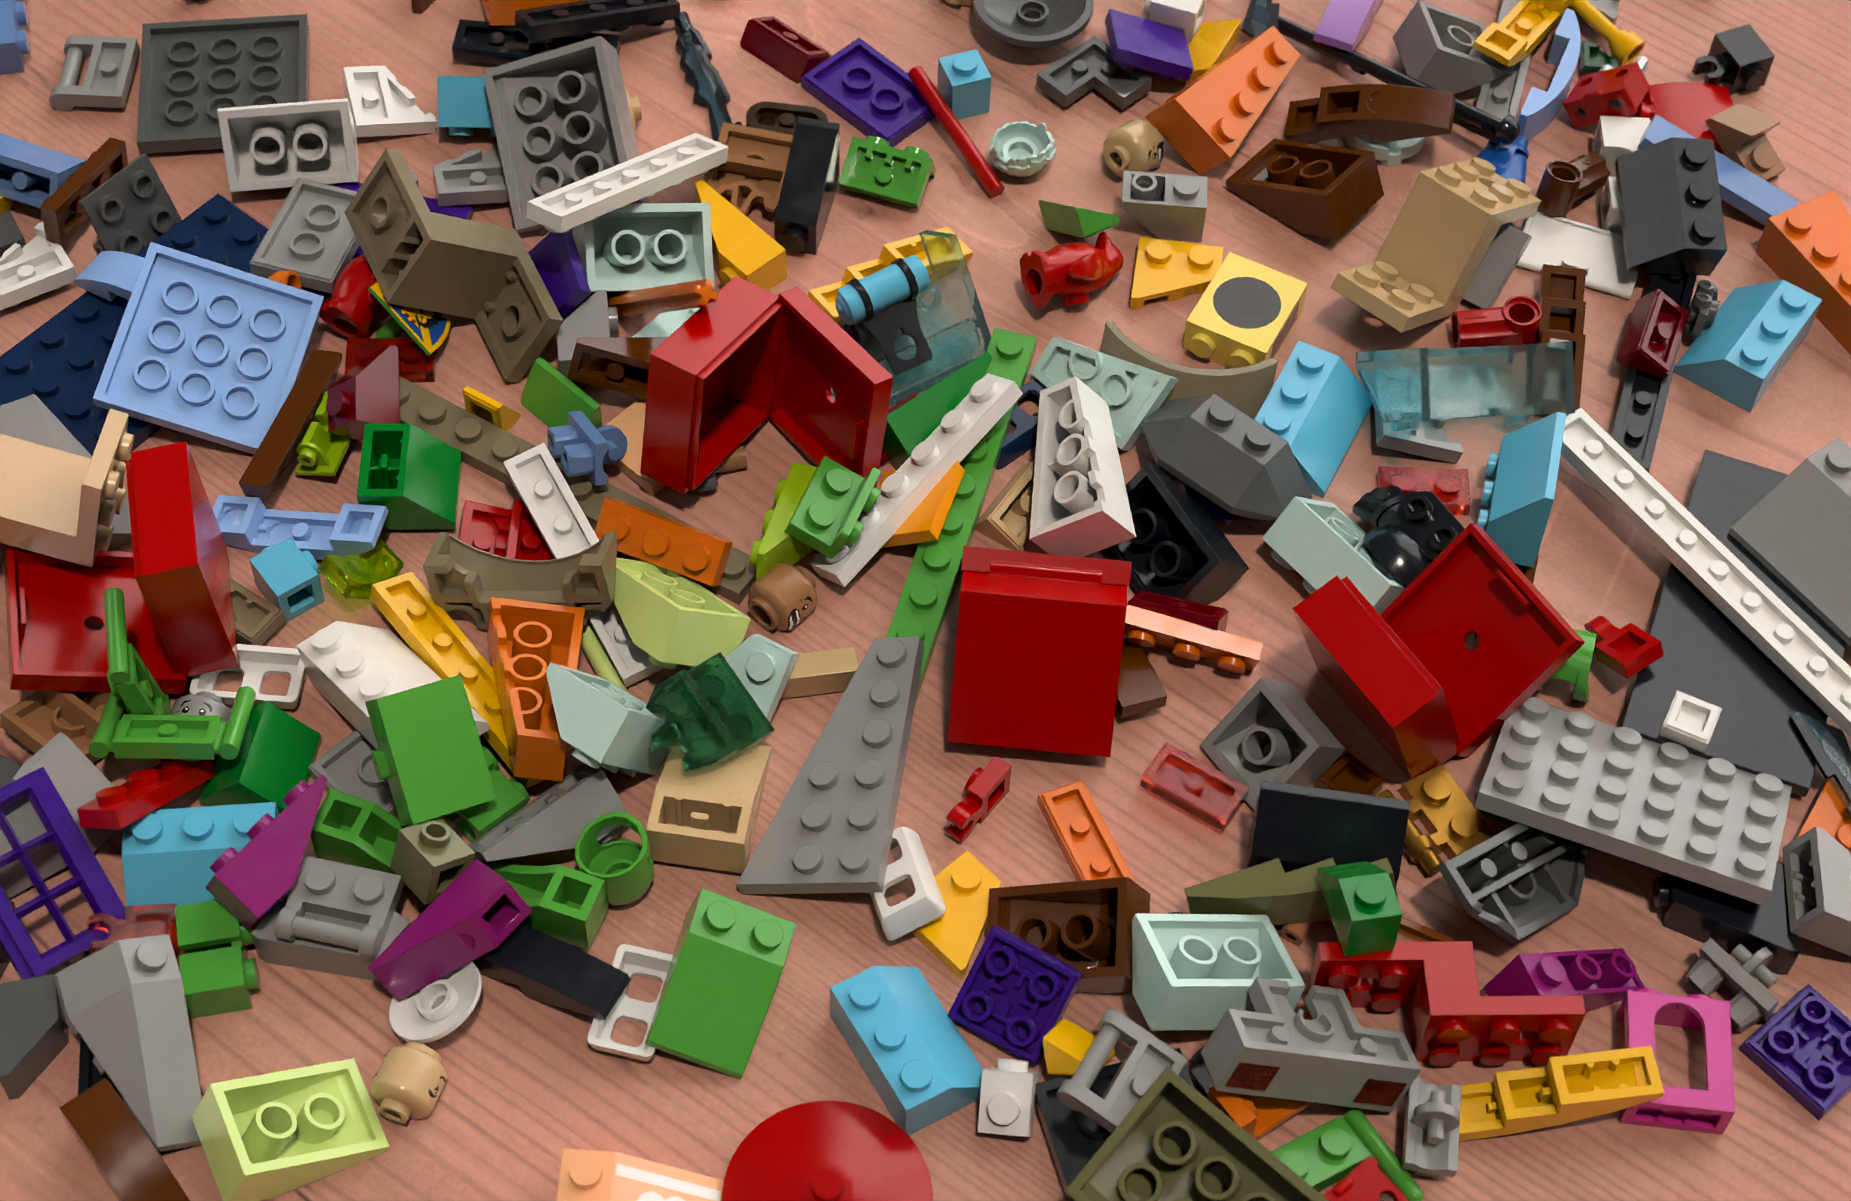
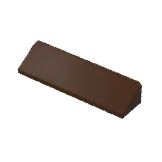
(290, 425)

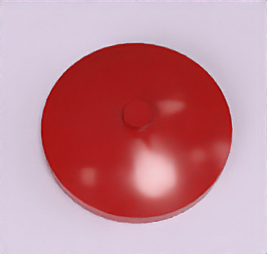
(827, 1155)

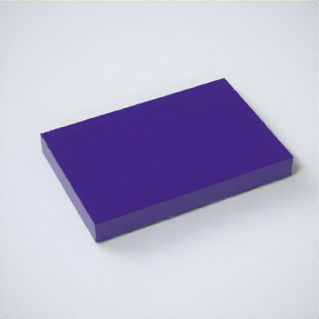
(869, 93)

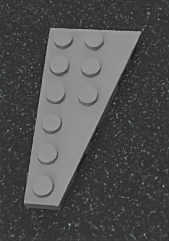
(844, 801)

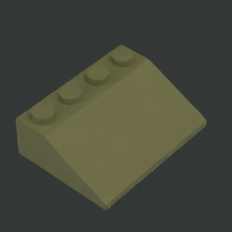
(1184, 1150)

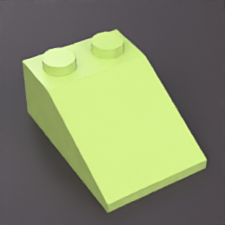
(674, 615)
(286, 1129)

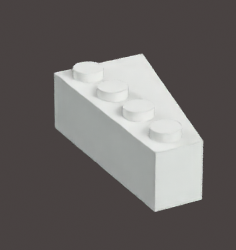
(1078, 475)

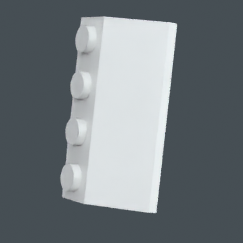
(362, 664)

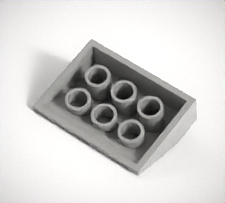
(559, 120)
(1806, 534)

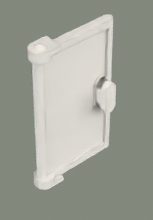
(1580, 246)

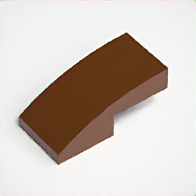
(1138, 683)

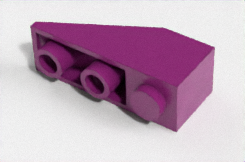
(268, 866)
(452, 931)
(1596, 974)

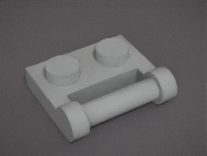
(107, 73)
(341, 893)
(1133, 1078)

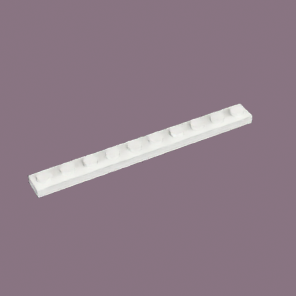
(1710, 566)

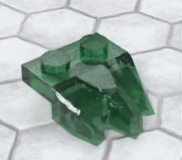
(706, 715)

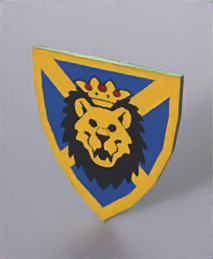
(423, 326)

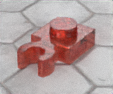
(136, 923)

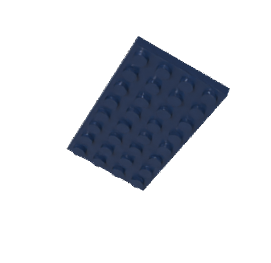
(69, 351)

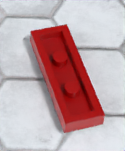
(143, 793)

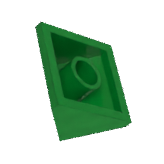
(269, 761)

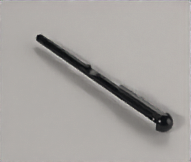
(1465, 115)

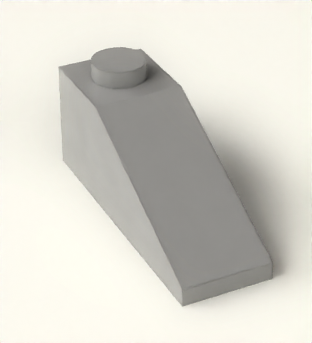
(554, 818)

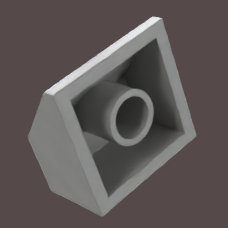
(1439, 50)
(1272, 739)

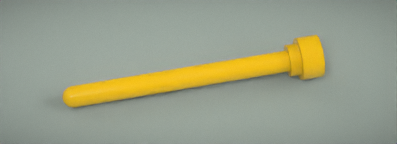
(1624, 45)

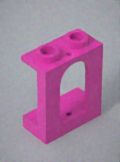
(1683, 1107)

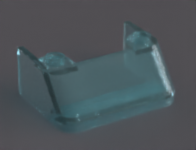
(947, 316)
(1468, 382)

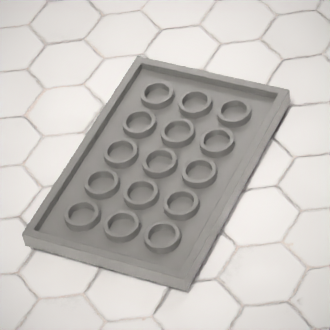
(1638, 799)

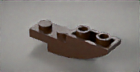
(1372, 110)

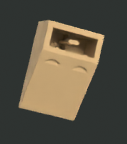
(708, 813)

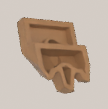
(752, 168)
(47, 713)

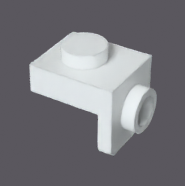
(1008, 1098)

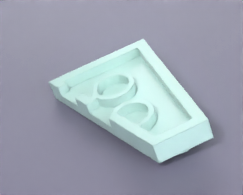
(1128, 388)

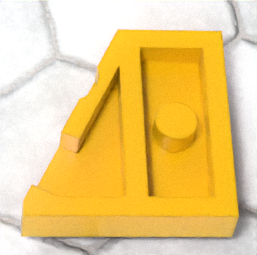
(1172, 269)
(966, 897)

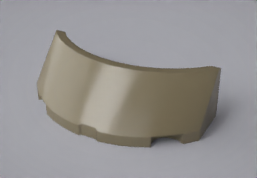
(1241, 387)
(468, 577)

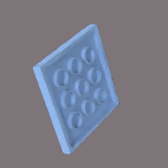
(207, 349)

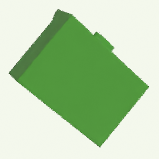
(430, 751)

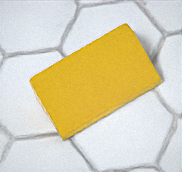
(1212, 44)

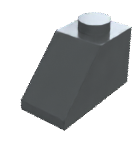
(30, 1031)

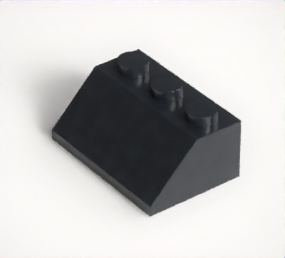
(1671, 208)
(1176, 541)
(1319, 824)

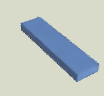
(1736, 183)

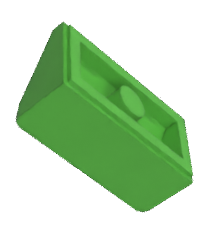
(1075, 220)
(553, 395)

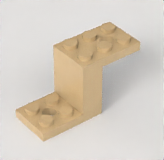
(1436, 243)
(61, 499)

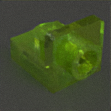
(356, 574)

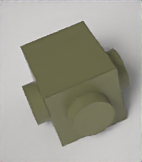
(430, 857)

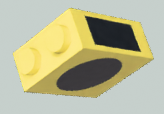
(1244, 313)

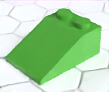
(720, 983)

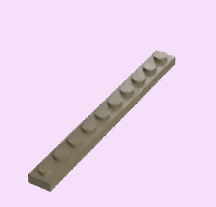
(488, 446)

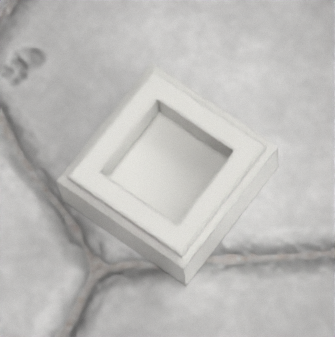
(1690, 721)

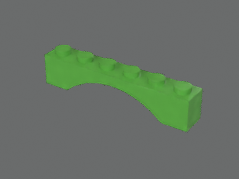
(562, 899)

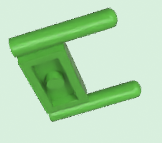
(126, 670)
(171, 736)
(1338, 1148)

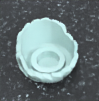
(1022, 148)

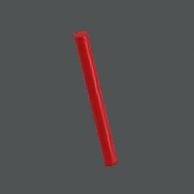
(956, 131)

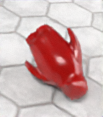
(1069, 270)
(351, 303)

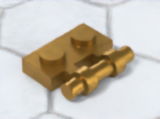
(1445, 814)

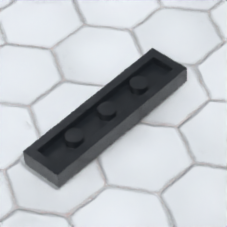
(588, 16)
(505, 43)

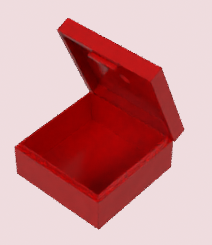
(753, 362)
(170, 583)
(1038, 651)
(1410, 664)

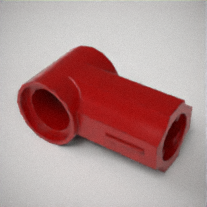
(1504, 326)

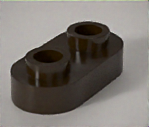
(780, 116)

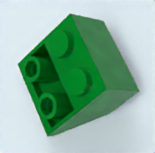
(410, 476)

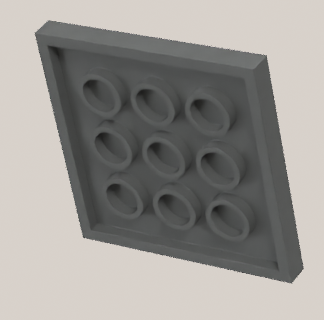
(213, 65)

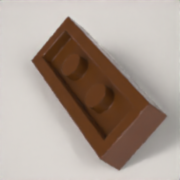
(62, 210)

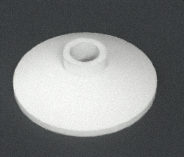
(437, 1007)

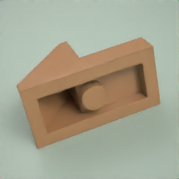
(1743, 139)

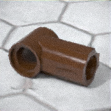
(1569, 181)

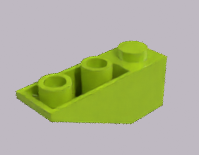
(777, 544)

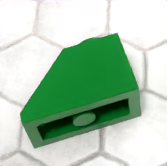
(1361, 907)

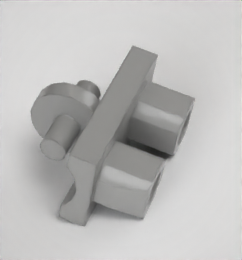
(1751, 999)
(1431, 1129)

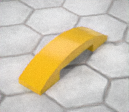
(1520, 30)

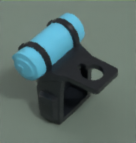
(884, 304)

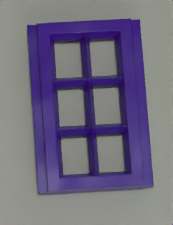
(79, 859)

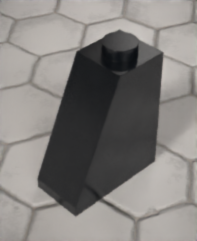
(808, 185)
(1729, 919)

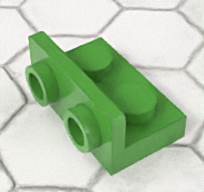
(887, 171)
(831, 507)

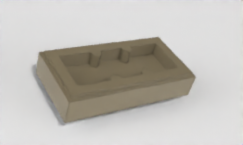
(253, 616)

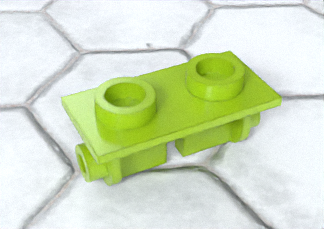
(321, 451)

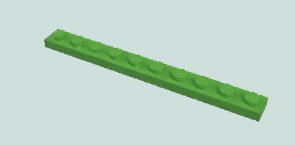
(939, 562)

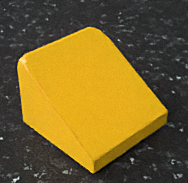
(489, 409)
(1066, 1047)

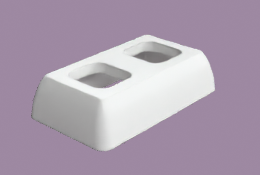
(256, 664)
(924, 904)
(634, 962)

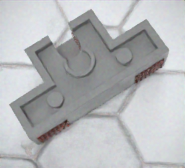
(1310, 1053)

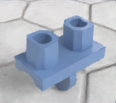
(585, 447)

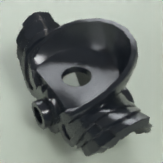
(1407, 531)

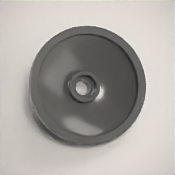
(1034, 21)

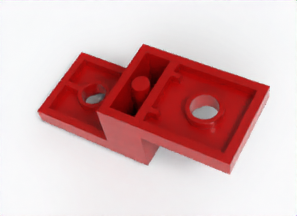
(1444, 1003)

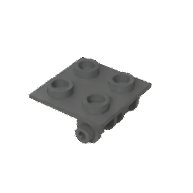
(130, 209)

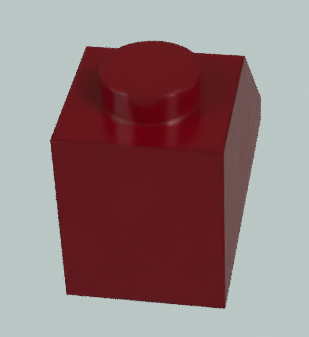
(365, 395)

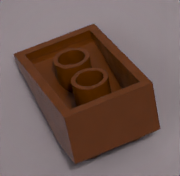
(1310, 185)
(1077, 923)

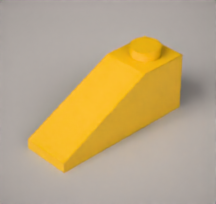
(739, 244)

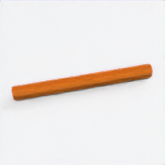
(664, 298)

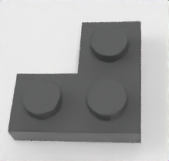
(1090, 68)

